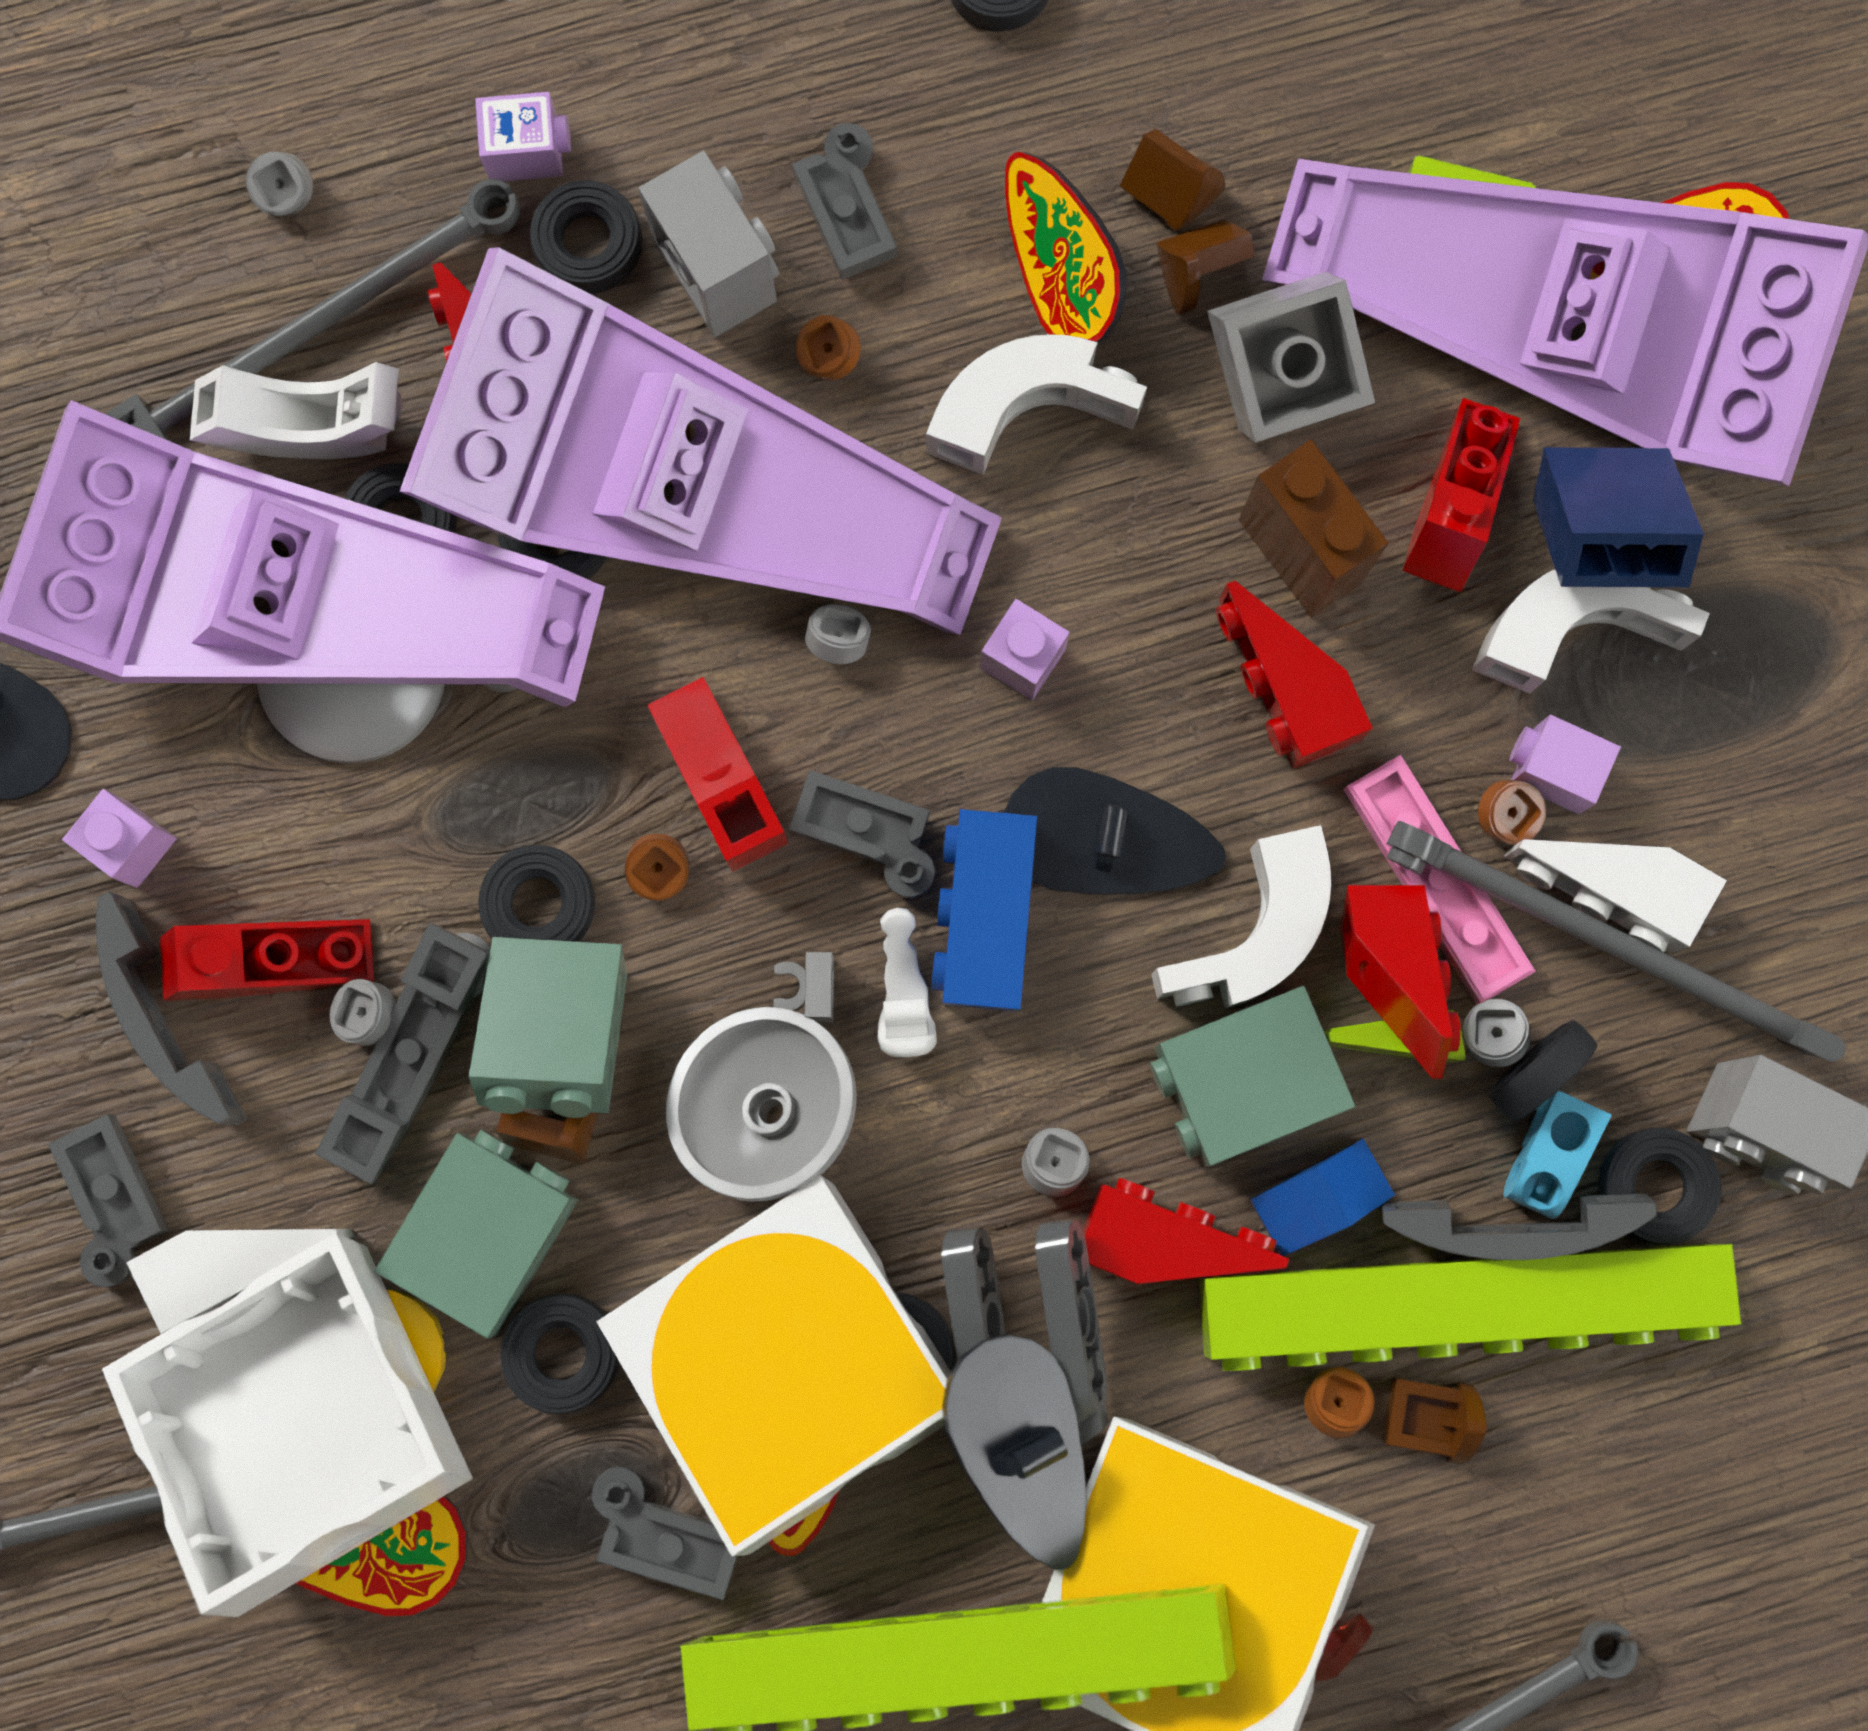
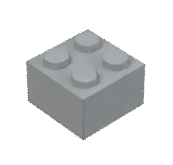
(710, 242)
(1291, 356)
(1782, 1125)

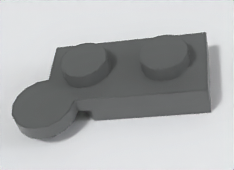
(844, 202)
(867, 827)
(109, 1198)
(659, 1539)

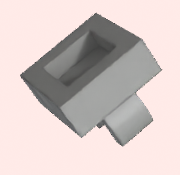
(815, 988)

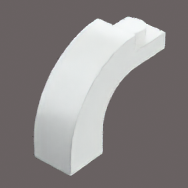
(1021, 377)
(297, 418)
(1532, 627)
(1294, 904)

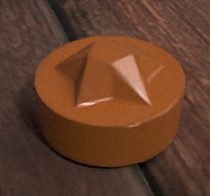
(828, 347)
(1511, 811)
(657, 867)
(1339, 1402)

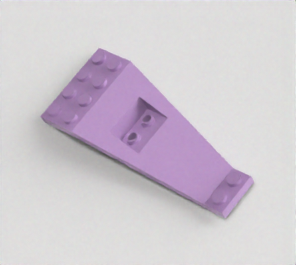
(1694, 335)
(576, 417)
(153, 556)

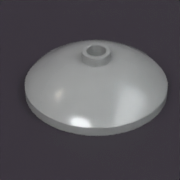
(350, 719)
(733, 1081)

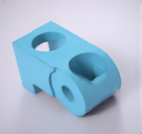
(1555, 1154)

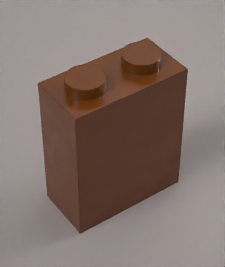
(1311, 528)

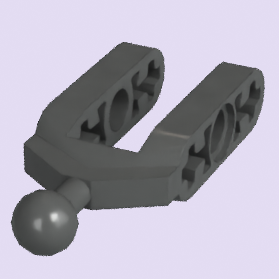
(1067, 1302)

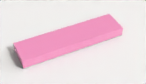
(1471, 926)

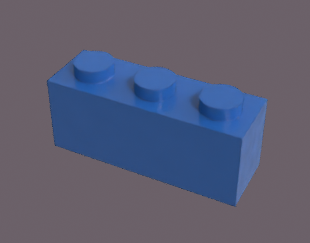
(986, 910)

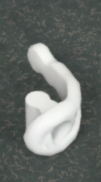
(905, 1020)

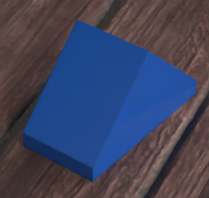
(1323, 1198)

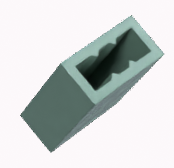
(549, 1026)
(1251, 1078)
(478, 1232)

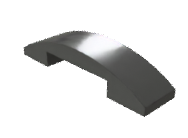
(122, 947)
(407, 1056)
(1601, 1221)

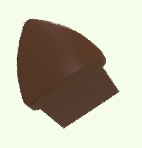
(1171, 180)
(1198, 253)
(548, 1136)
(1435, 1419)

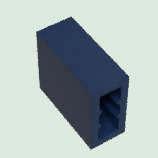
(1617, 517)

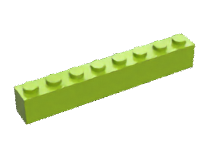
(1468, 1303)
(961, 1659)

